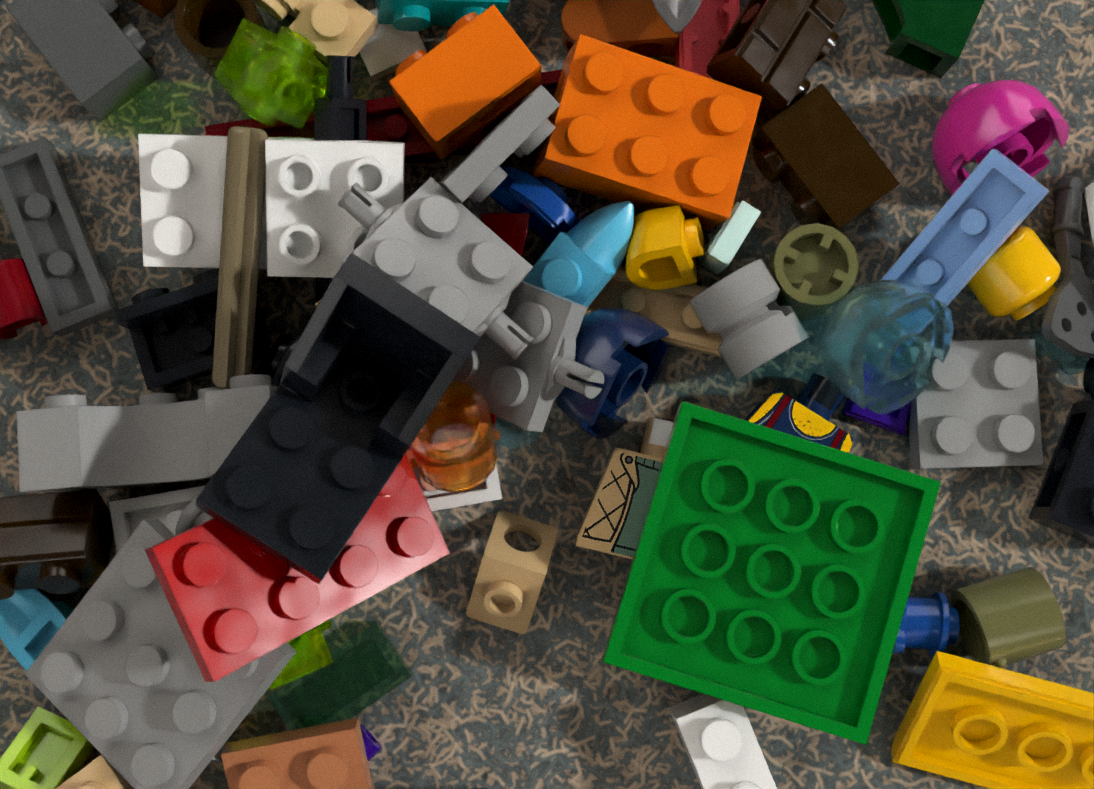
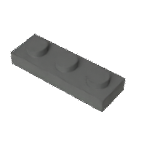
(53, 238)

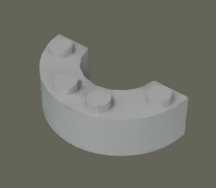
(137, 445)

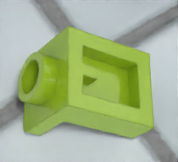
(43, 753)

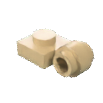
(332, 25)

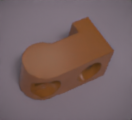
(621, 23)

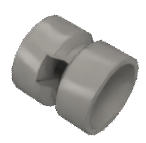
(748, 318)

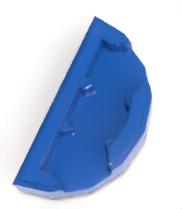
(540, 198)

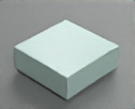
(729, 237)

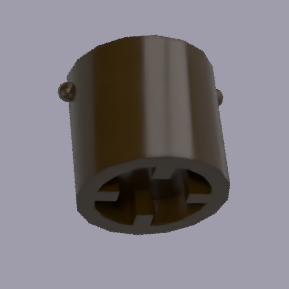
(209, 27)

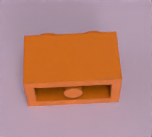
(465, 80)

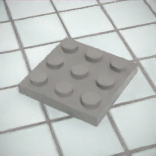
(133, 681)

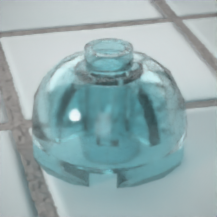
(883, 342)

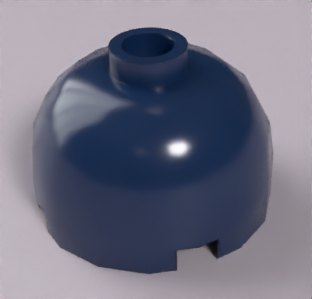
(628, 355)

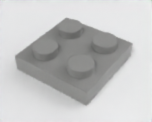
(517, 133)
(978, 408)

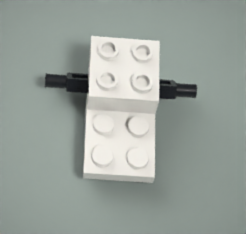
(304, 179)

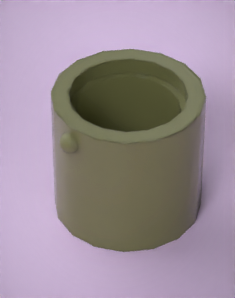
(813, 269)
(1009, 618)

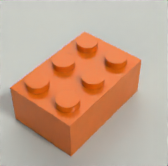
(647, 133)

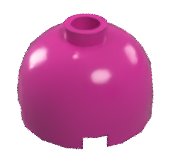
(1000, 117)

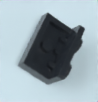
(177, 331)

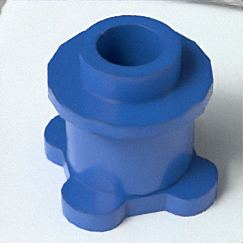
(928, 625)

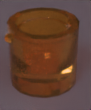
(457, 442)

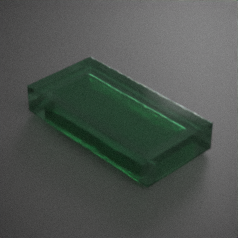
(359, 676)

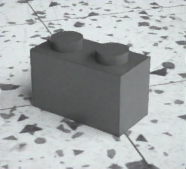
(88, 50)

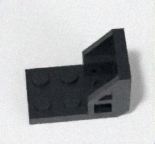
(339, 419)

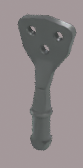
(1070, 308)

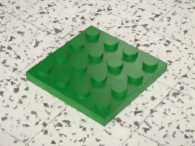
(772, 572)

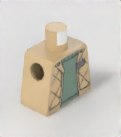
(623, 494)

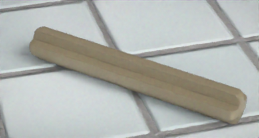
(239, 254)

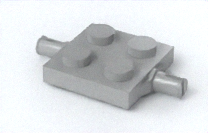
(443, 258)
(527, 386)

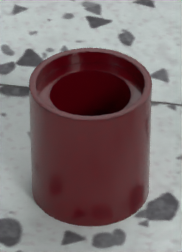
(17, 299)

